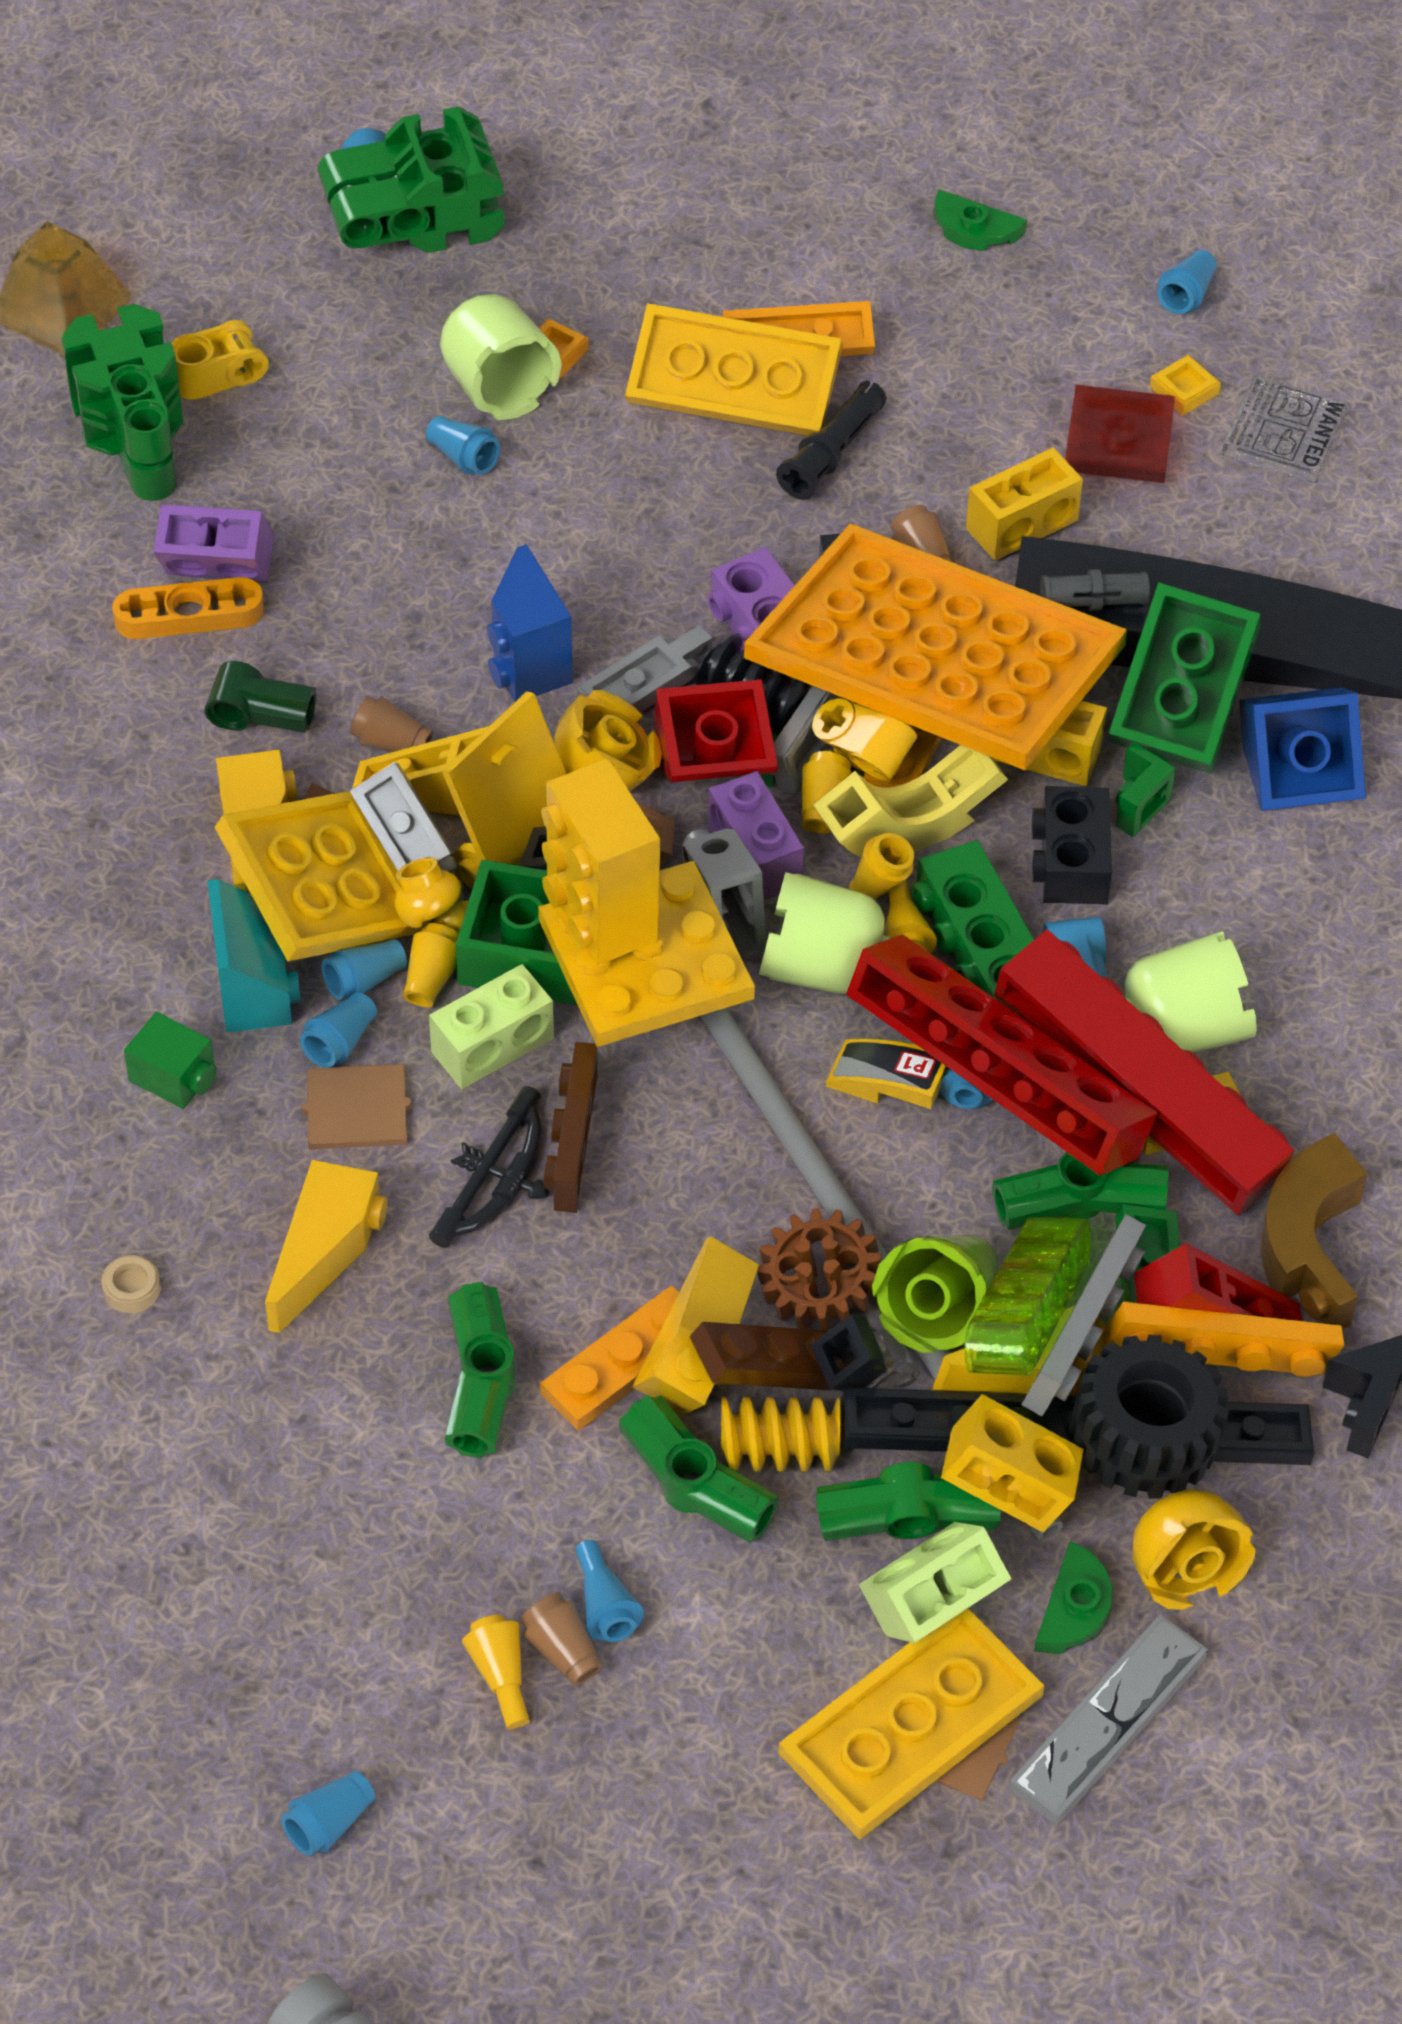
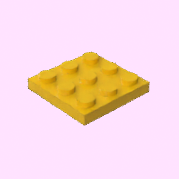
(316, 874)
(666, 982)

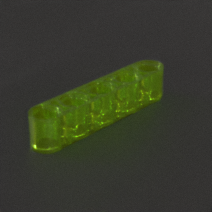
(1028, 1296)

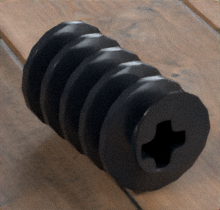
(728, 665)

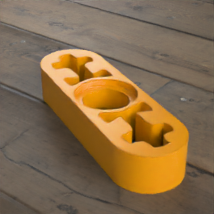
(201, 592)

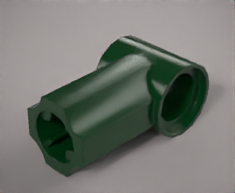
(245, 697)

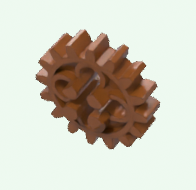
(794, 1251)

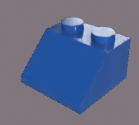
(529, 631)
(1303, 747)

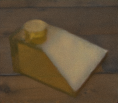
(55, 282)

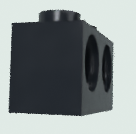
(1075, 845)

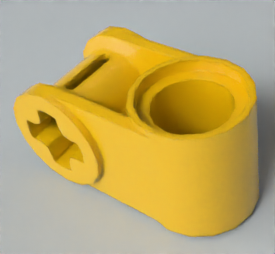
(212, 360)
(864, 737)

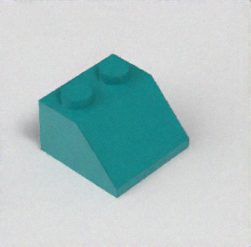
(249, 963)

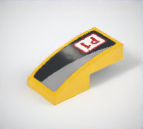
(889, 1068)

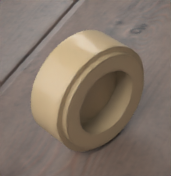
(131, 1284)

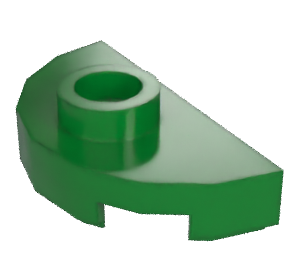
(975, 224)
(1077, 1604)

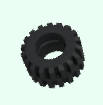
(1158, 1379)

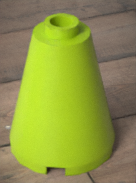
(933, 1289)

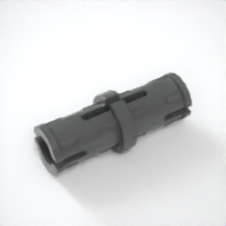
(1096, 589)

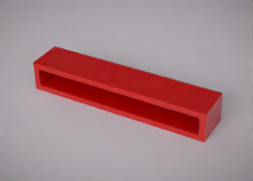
(1197, 1116)

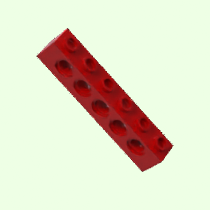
(1001, 1054)

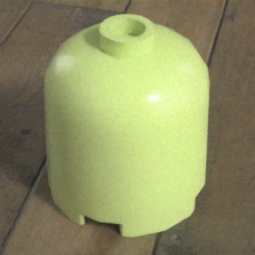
(499, 356)
(820, 934)
(1194, 993)

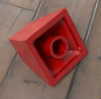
(714, 731)

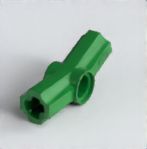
(1054, 1194)
(480, 1395)
(673, 1451)
(902, 1502)

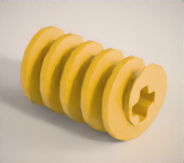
(780, 1434)

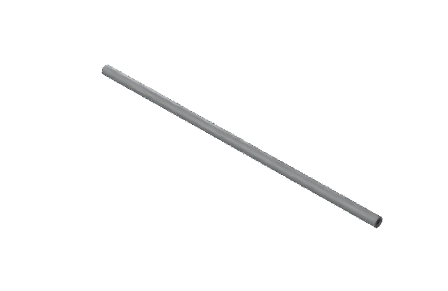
(802, 1148)

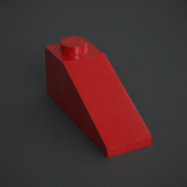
(1201, 1282)

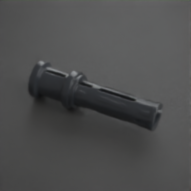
(821, 451)

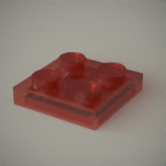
(1120, 433)

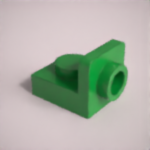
(1146, 788)

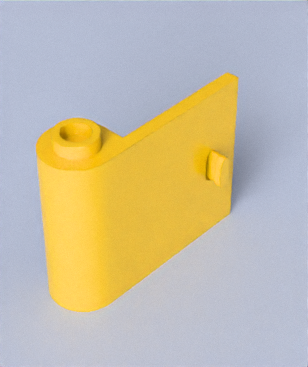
(503, 786)

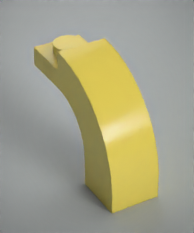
(919, 810)

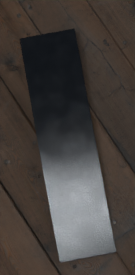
(1305, 631)

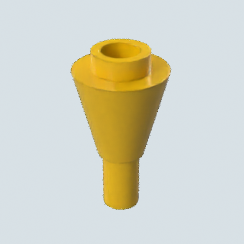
(907, 919)
(497, 1655)

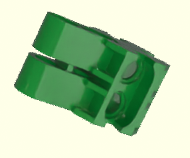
(416, 185)
(127, 394)

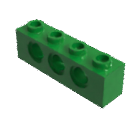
(970, 912)

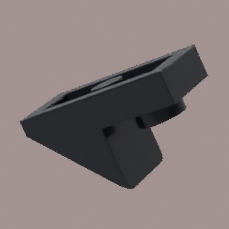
(1371, 1381)

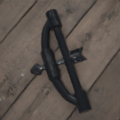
(512, 1180)

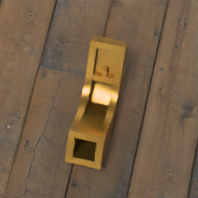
(1306, 1194)

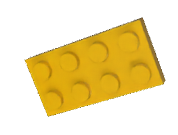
(733, 370)
(910, 1721)

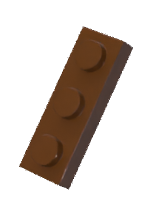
(572, 1127)
(760, 1355)

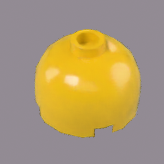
(603, 729)
(1198, 1539)

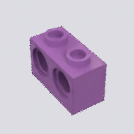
(213, 542)
(747, 591)
(759, 822)

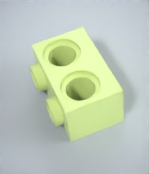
(491, 1026)
(935, 1582)

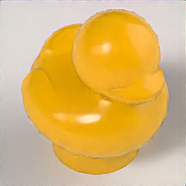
(428, 895)

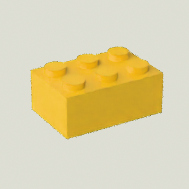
(601, 862)

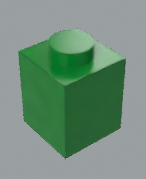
(170, 1060)

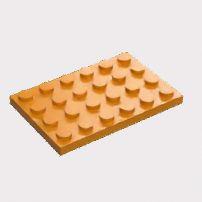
(936, 645)

